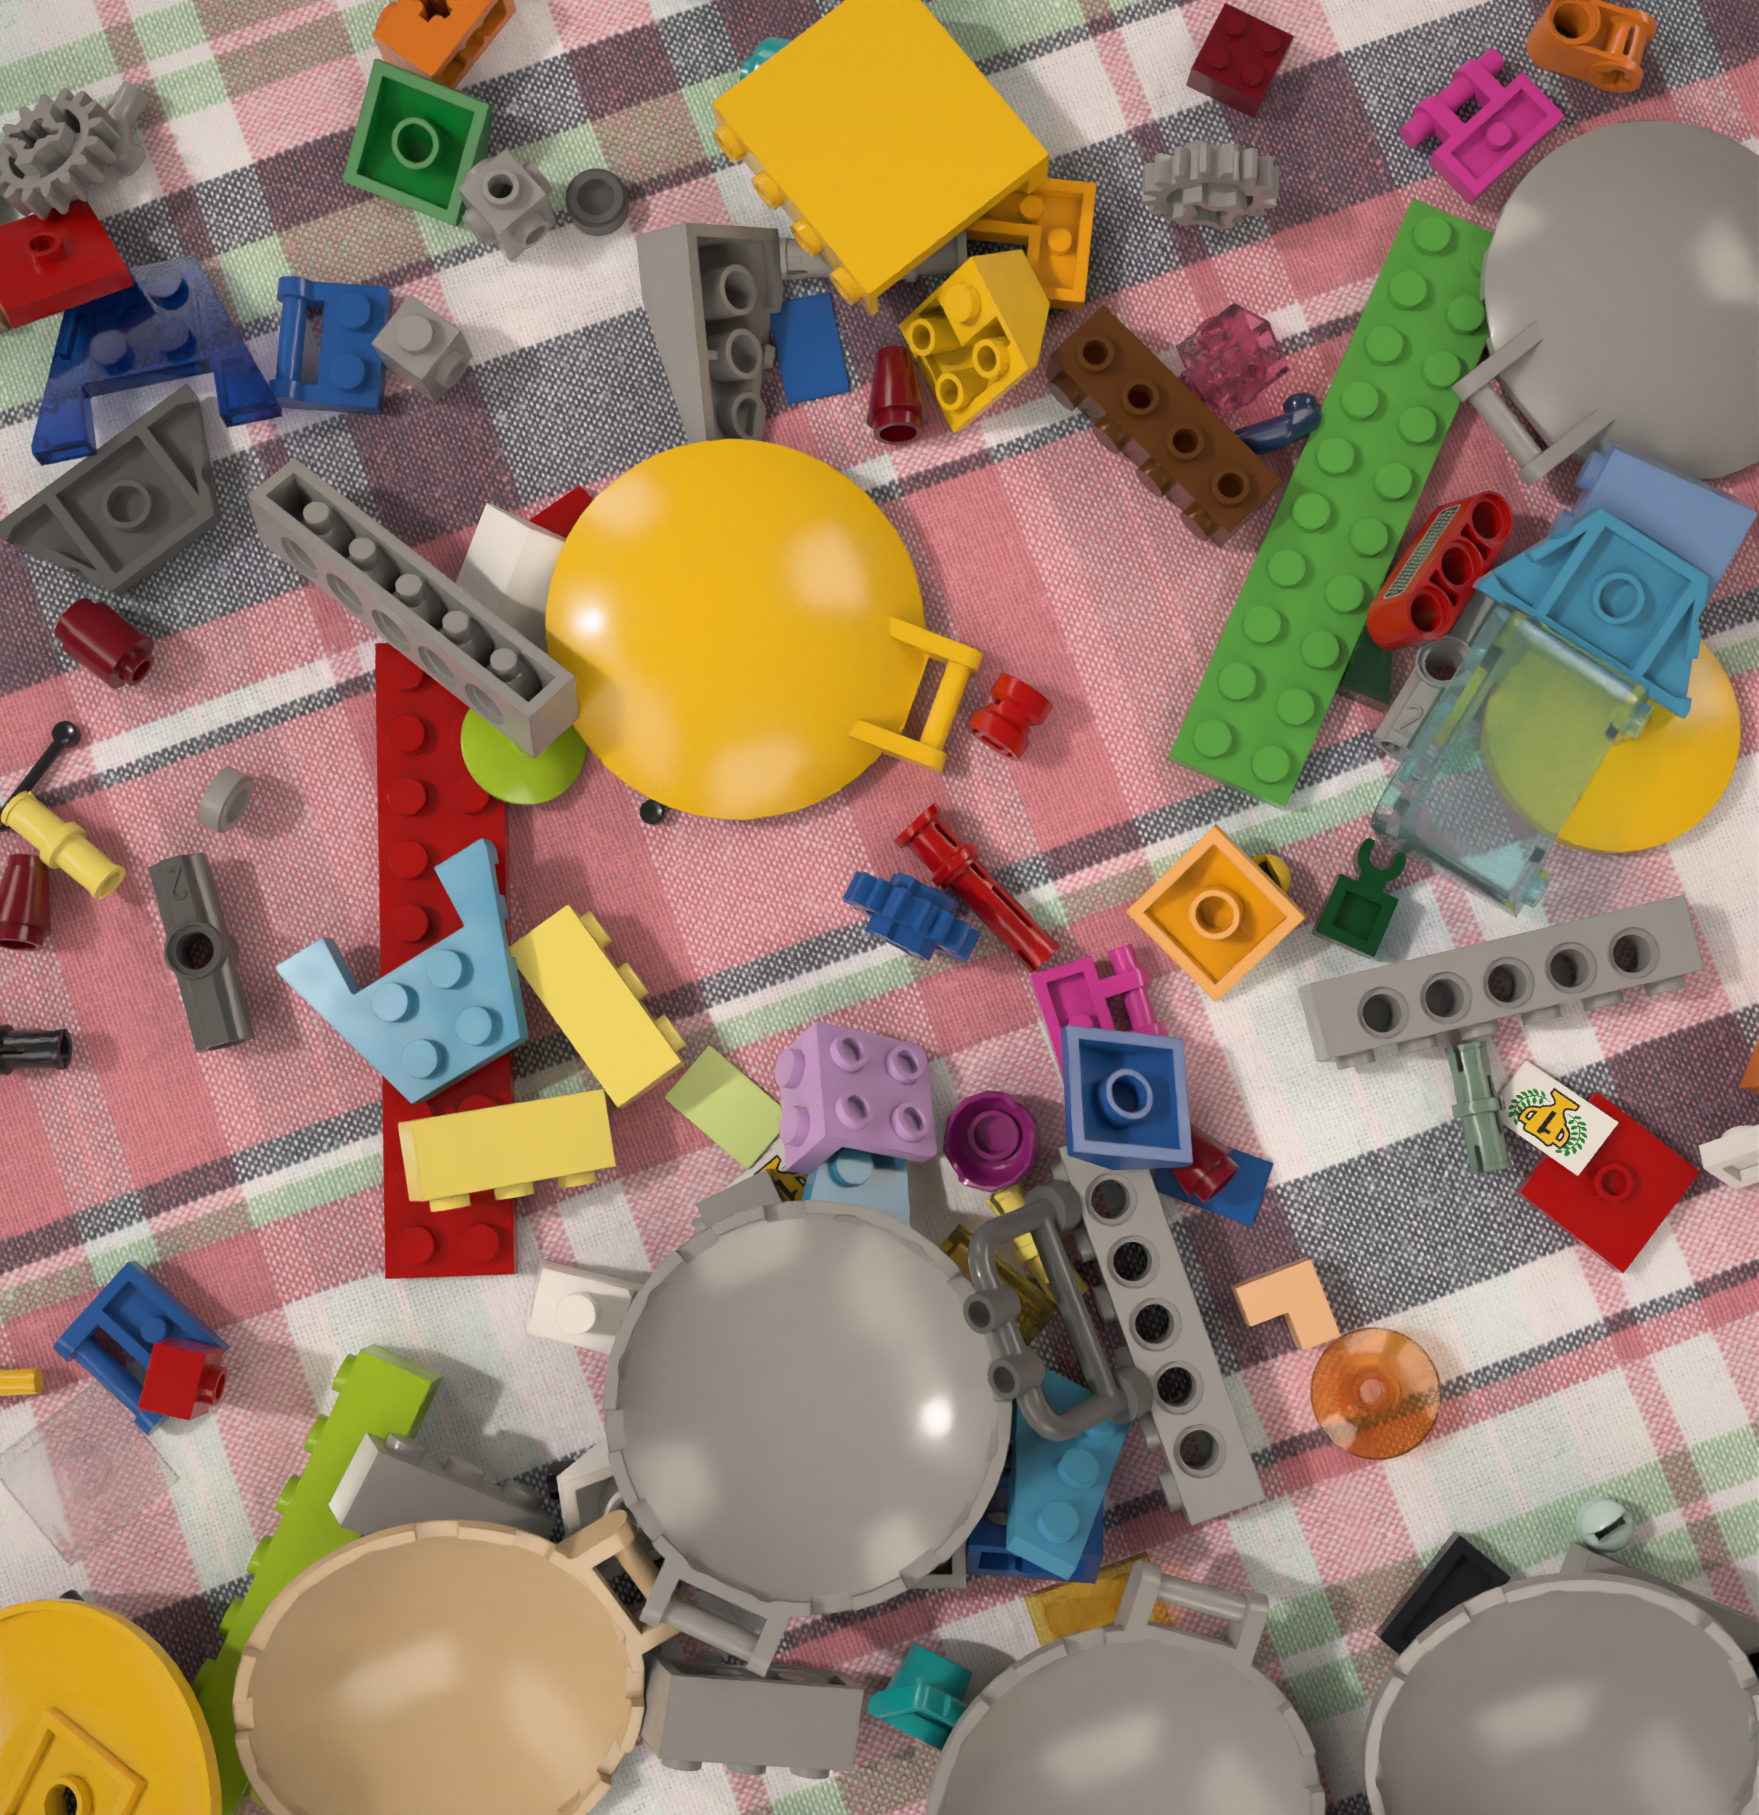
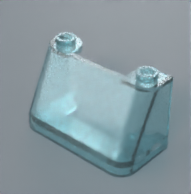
(1507, 759)

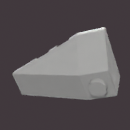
(710, 317)

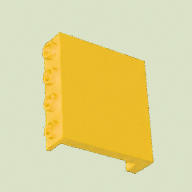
(876, 141)

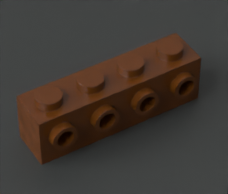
(1160, 427)

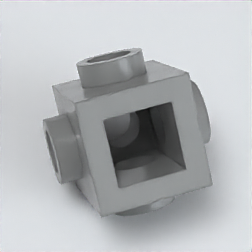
(507, 204)

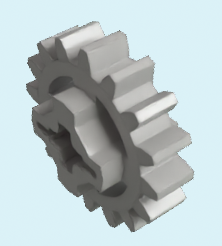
(55, 153)
(1210, 184)

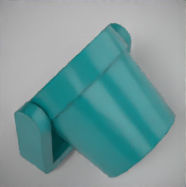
(923, 1696)

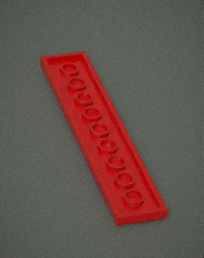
(424, 817)

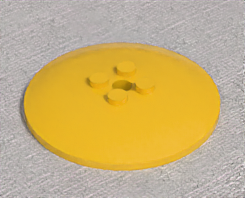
(98, 1712)

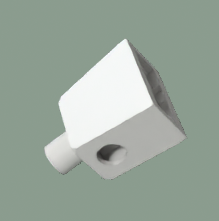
(578, 1306)

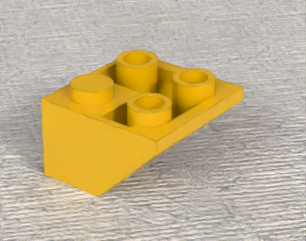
(979, 333)

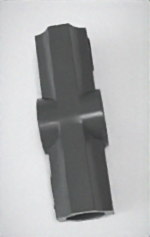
(189, 912)

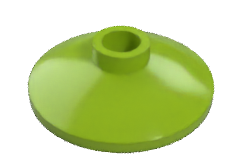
(512, 773)

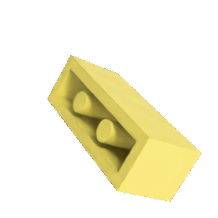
(598, 1005)
(506, 1149)

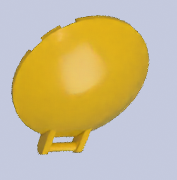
(745, 632)

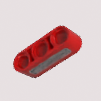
(1439, 571)

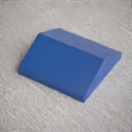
(1125, 1099)

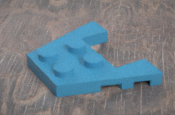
(442, 1008)

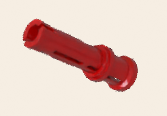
(958, 867)

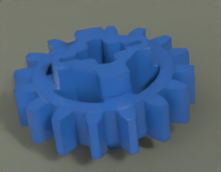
(911, 916)

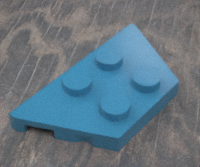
(1613, 598)

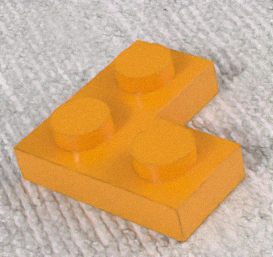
(1057, 230)

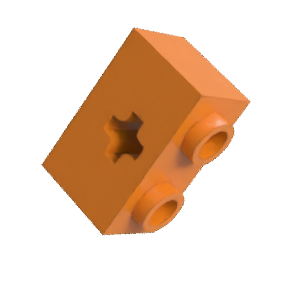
(439, 36)

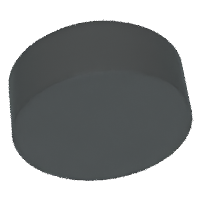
(597, 202)

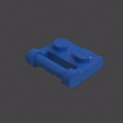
(349, 367)
(135, 1314)

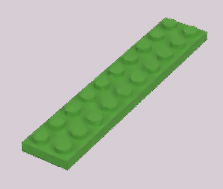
(1341, 513)

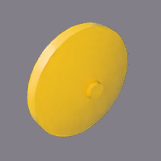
(1665, 777)

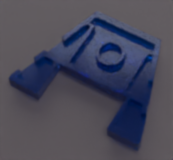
(142, 337)

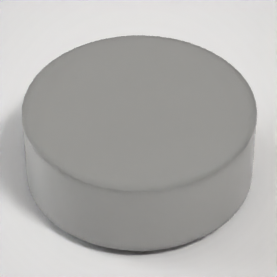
(225, 800)

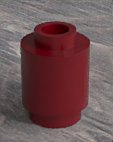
(105, 643)

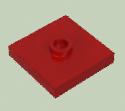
(57, 264)
(1617, 1195)

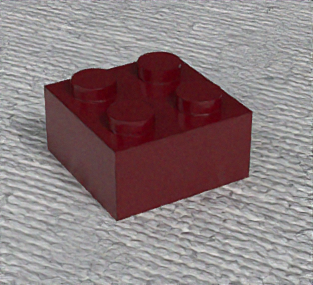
(1239, 60)

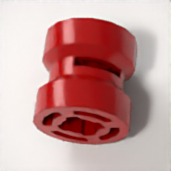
(1007, 720)

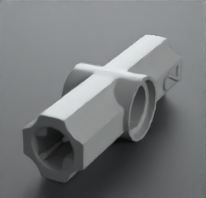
(1423, 691)

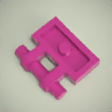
(1491, 141)
(1078, 998)

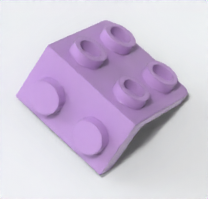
(853, 1094)

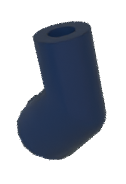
(1275, 433)

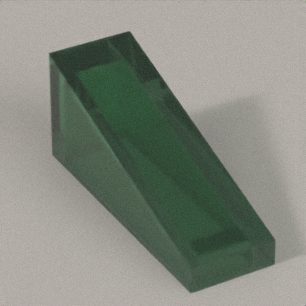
(1368, 673)

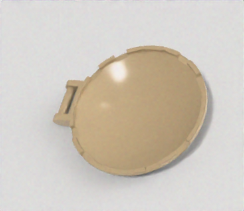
(448, 1674)

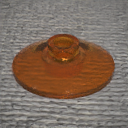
(1407, 1398)

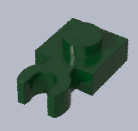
(1356, 908)

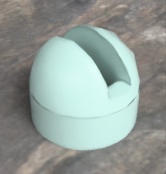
(1599, 1514)

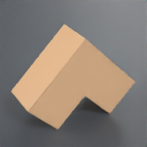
(1290, 1292)

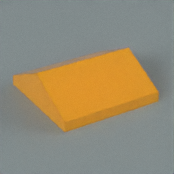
(1216, 913)

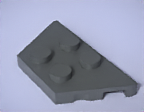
(127, 505)

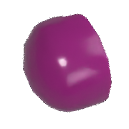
(991, 1140)

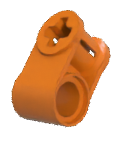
(1597, 43)

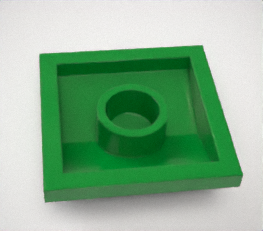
(417, 141)

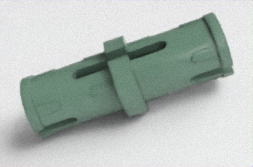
(1478, 1107)

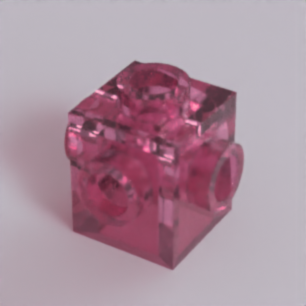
(1231, 359)

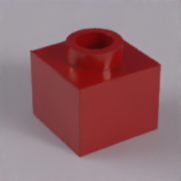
(183, 1379)

